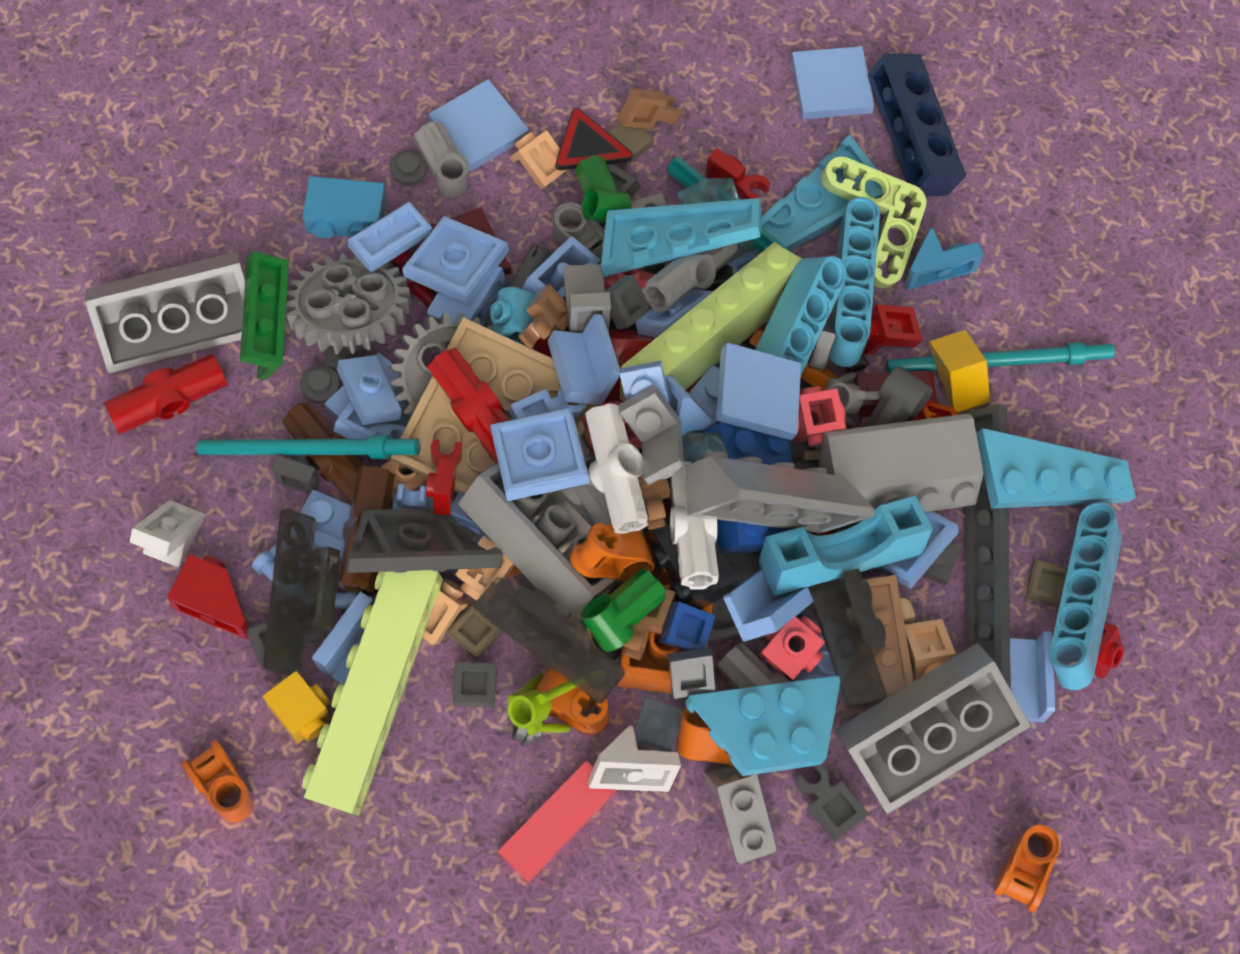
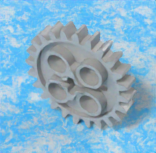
(347, 304)
(412, 372)

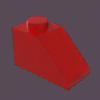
(208, 595)

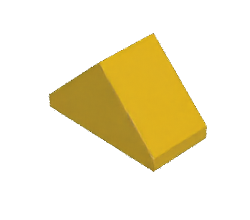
(961, 370)

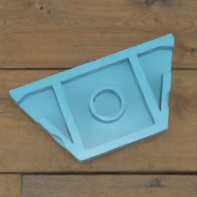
(771, 724)

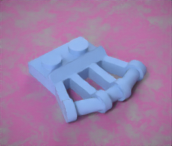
(330, 519)

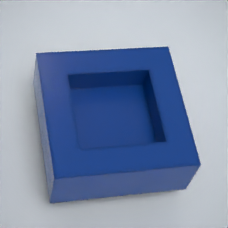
(687, 627)

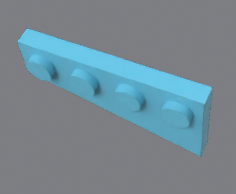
(812, 208)
(665, 233)
(1046, 474)

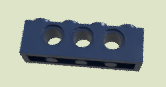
(916, 124)

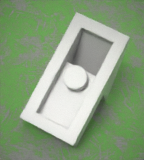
(168, 532)
(627, 768)

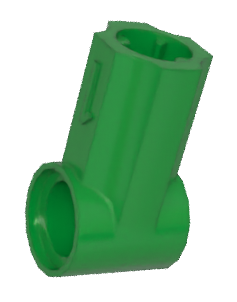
(599, 190)
(614, 615)

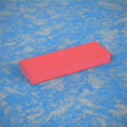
(554, 824)

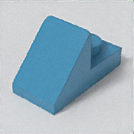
(937, 265)

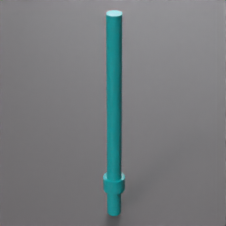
(1073, 354)
(376, 447)

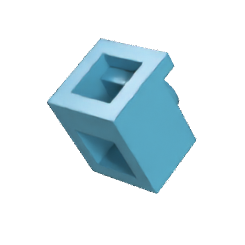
(510, 312)

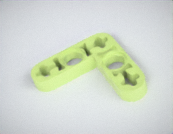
(889, 205)

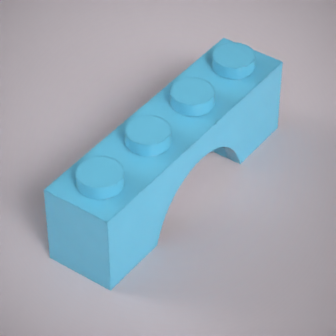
(802, 560)

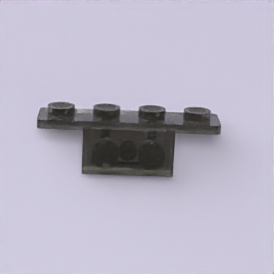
(300, 592)
(851, 635)
(550, 636)

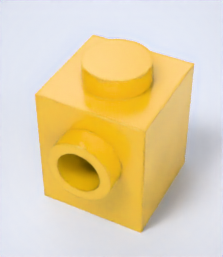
(298, 707)

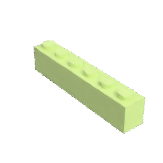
(721, 318)
(372, 689)

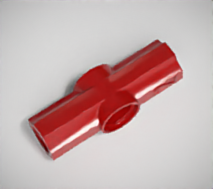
(165, 393)
(469, 397)

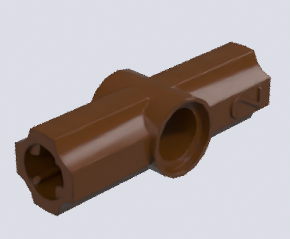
(306, 423)
(371, 492)

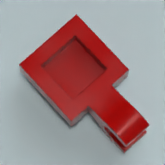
(728, 166)
(442, 483)

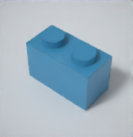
(342, 206)

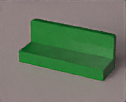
(264, 312)

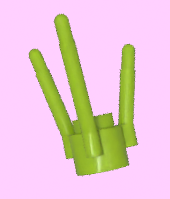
(531, 707)

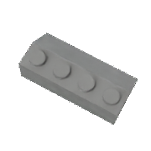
(168, 312)
(917, 458)
(772, 494)
(537, 538)
(933, 727)

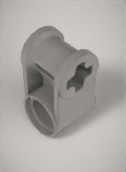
(587, 232)

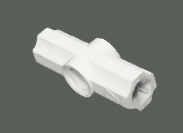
(616, 469)
(693, 537)

